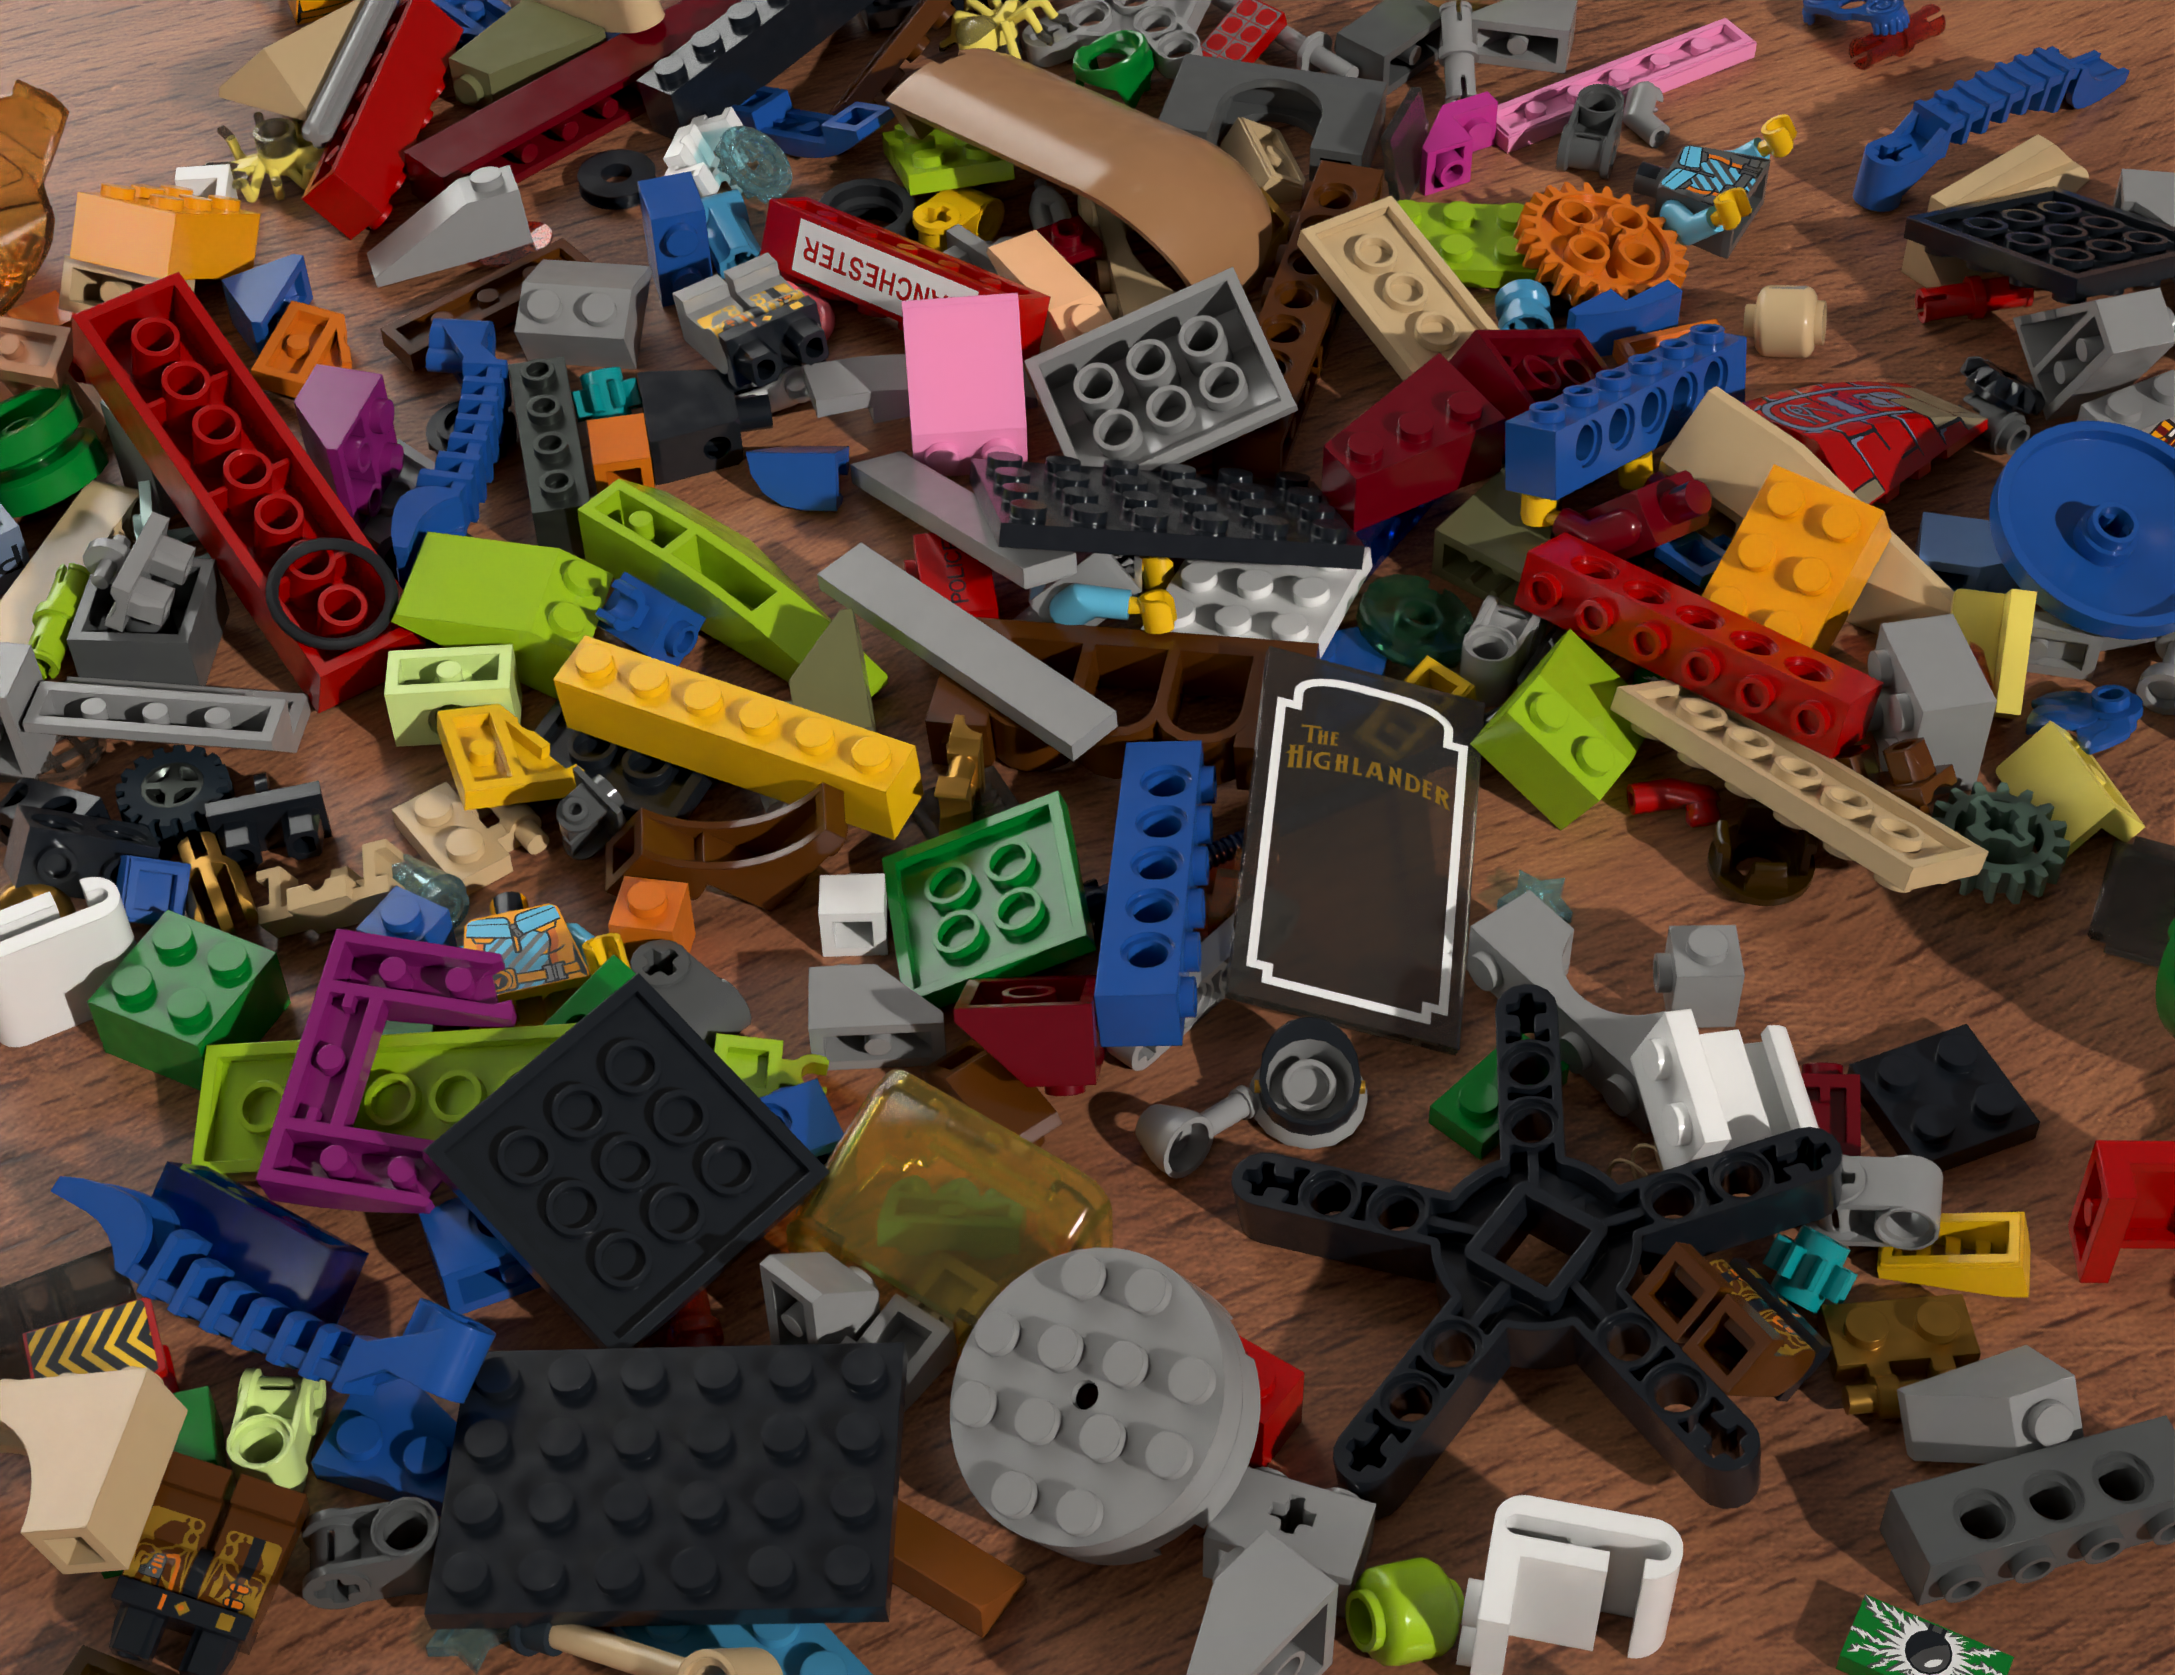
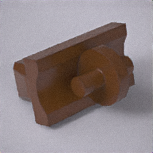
(1909, 773)

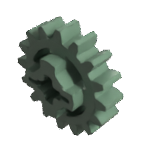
(2008, 830)

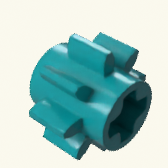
(605, 395)
(1810, 1268)

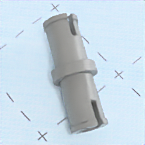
(1458, 51)

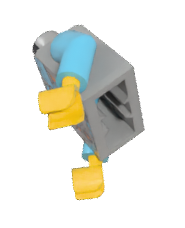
(1107, 589)

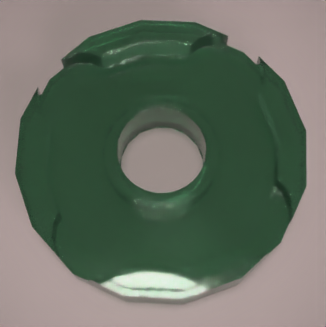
(1386, 624)

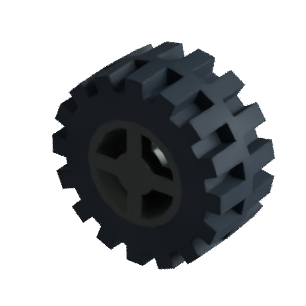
(171, 794)

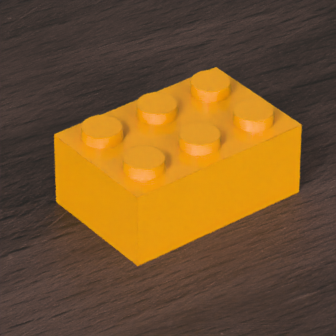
(164, 232)
(1800, 559)

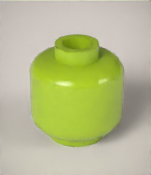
(1404, 1612)

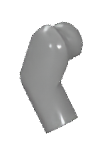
(1639, 113)

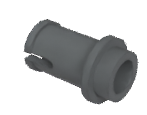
(2005, 430)

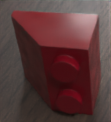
(1037, 1028)

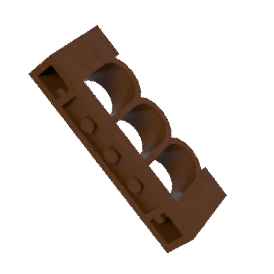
(1125, 660)

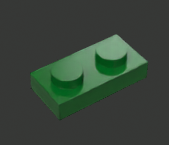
(1470, 1108)

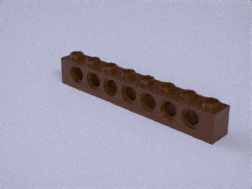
(1300, 316)

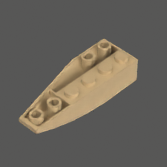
(1733, 454)

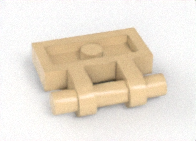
(461, 842)

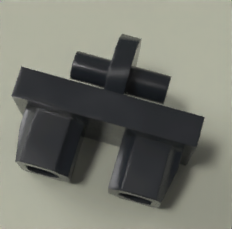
(270, 820)

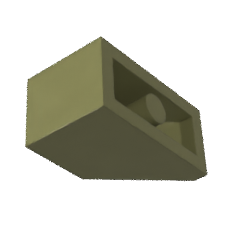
(835, 676)

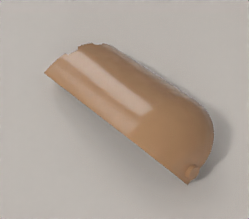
(1151, 175)

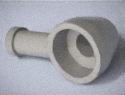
(1182, 1138)

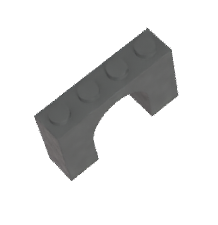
(1336, 110)

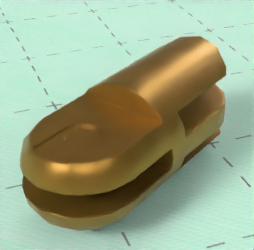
(216, 885)

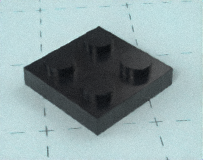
(1944, 1099)

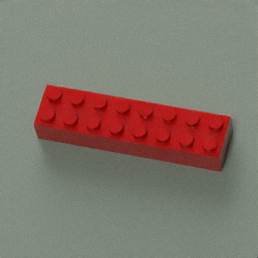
(238, 479)

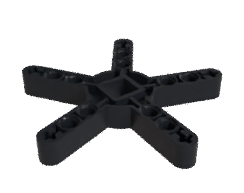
(1507, 1319)

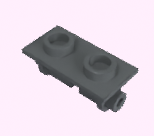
(589, 815)

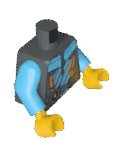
(1714, 192)

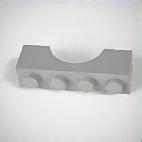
(1533, 946)

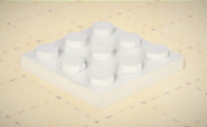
(1264, 599)

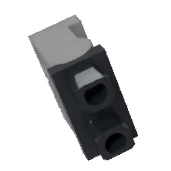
(751, 322)

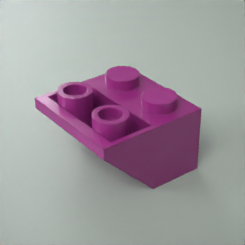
(350, 436)

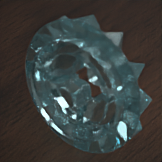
(745, 145)

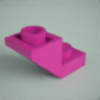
(1455, 135)

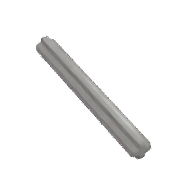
(348, 71)

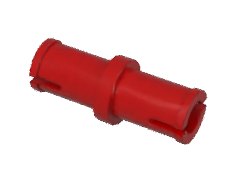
(1971, 298)

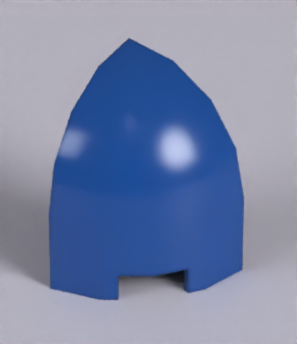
(801, 475)

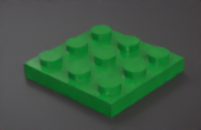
(988, 901)

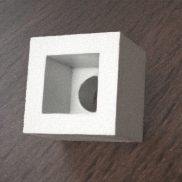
(853, 915)

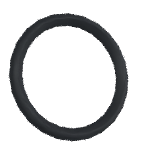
(319, 642)

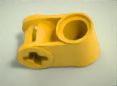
(962, 206)

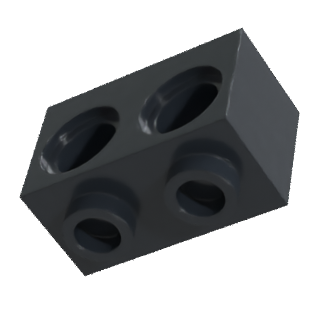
(67, 847)

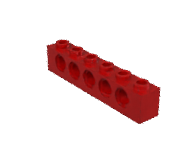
(1699, 644)

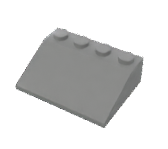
(1163, 379)

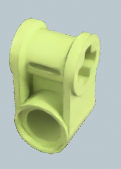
(276, 1427)

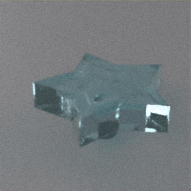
(1547, 890)
(467, 1644)

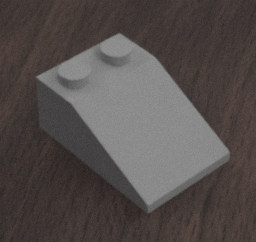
(1267, 1614)

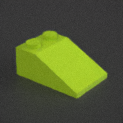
(504, 594)
(1559, 734)

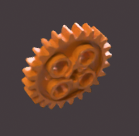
(1596, 243)

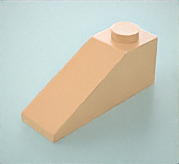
(1037, 265)

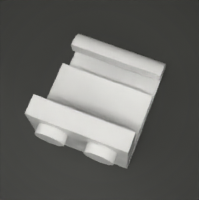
(58, 962)
(1716, 1091)
(1558, 1569)

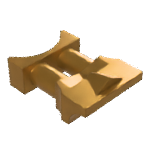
(964, 777)

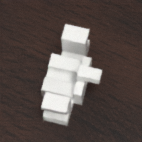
(694, 148)

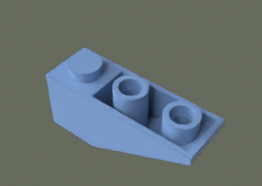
(1962, 553)

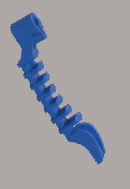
(1923, 137)
(451, 492)
(436, 1353)

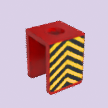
(102, 1343)

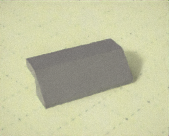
(169, 714)

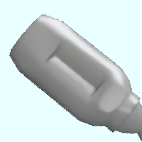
(1046, 205)

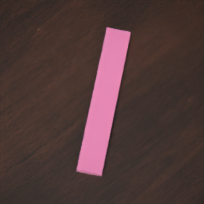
(1663, 64)

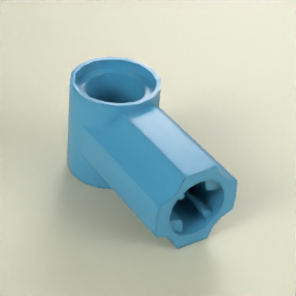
(729, 231)

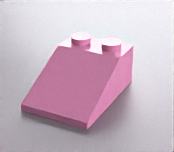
(964, 380)

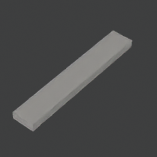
(955, 517)
(968, 651)

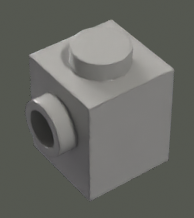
(1701, 973)

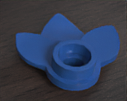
(2098, 717)

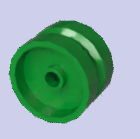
(45, 450)

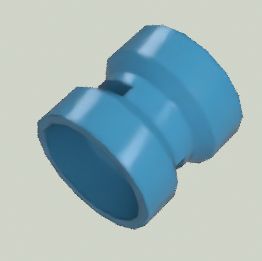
(1523, 306)

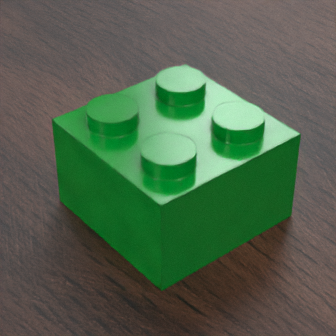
(184, 992)

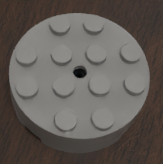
(1104, 1406)

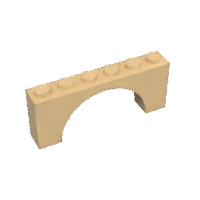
(93, 1458)

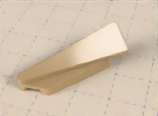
(2022, 169)

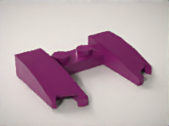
(368, 979)

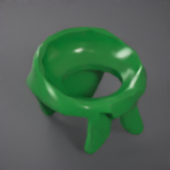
(1128, 76)

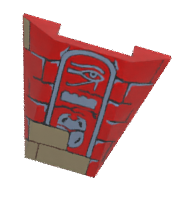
(1871, 431)

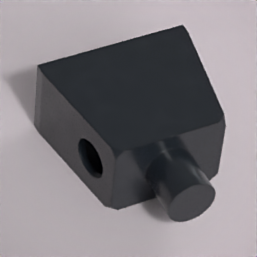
(696, 422)

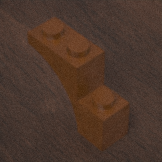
(748, 858)

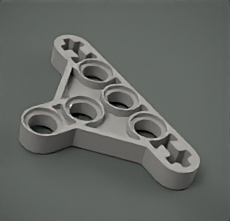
(1179, 17)

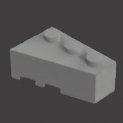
(2094, 347)

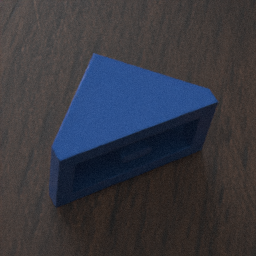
(262, 296)

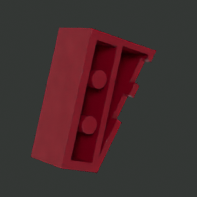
(1412, 447)

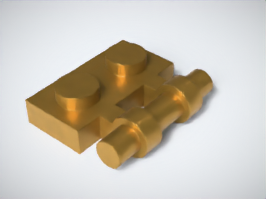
(1893, 1340)

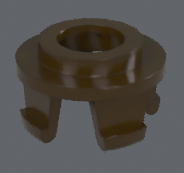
(1762, 837)

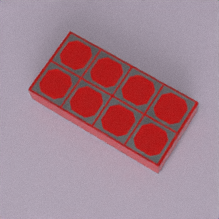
(1245, 32)

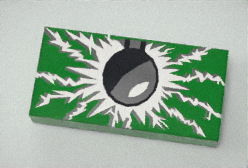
(1900, 1643)

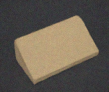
(1266, 158)

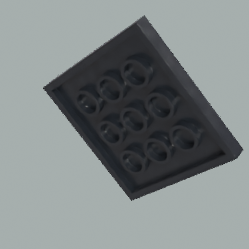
(2052, 243)
(626, 1167)

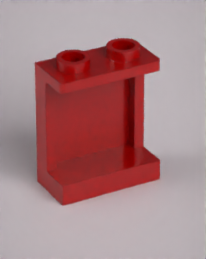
(2123, 1205)

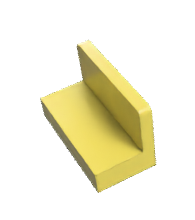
(2003, 630)
(2073, 783)

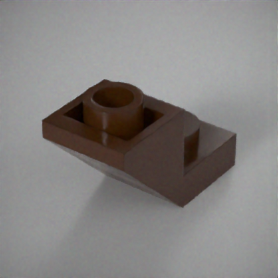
(990, 1089)

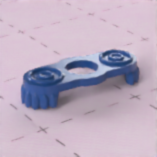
(1884, 15)

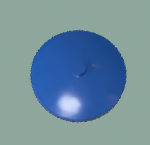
(2092, 527)

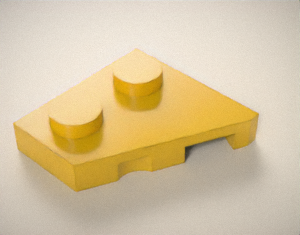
(499, 759)

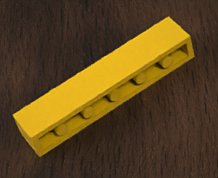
(737, 734)

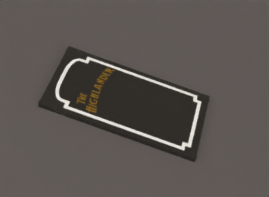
(1358, 852)

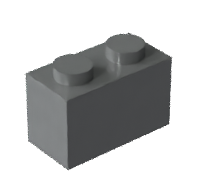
(1392, 41)

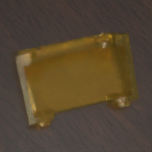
(945, 1201)

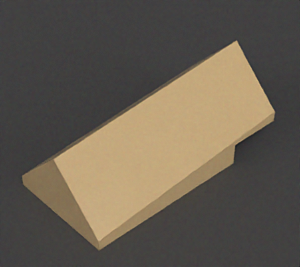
(295, 68)

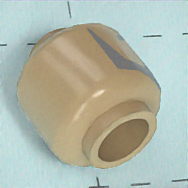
(1786, 321)

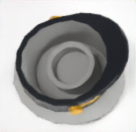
(1309, 1085)

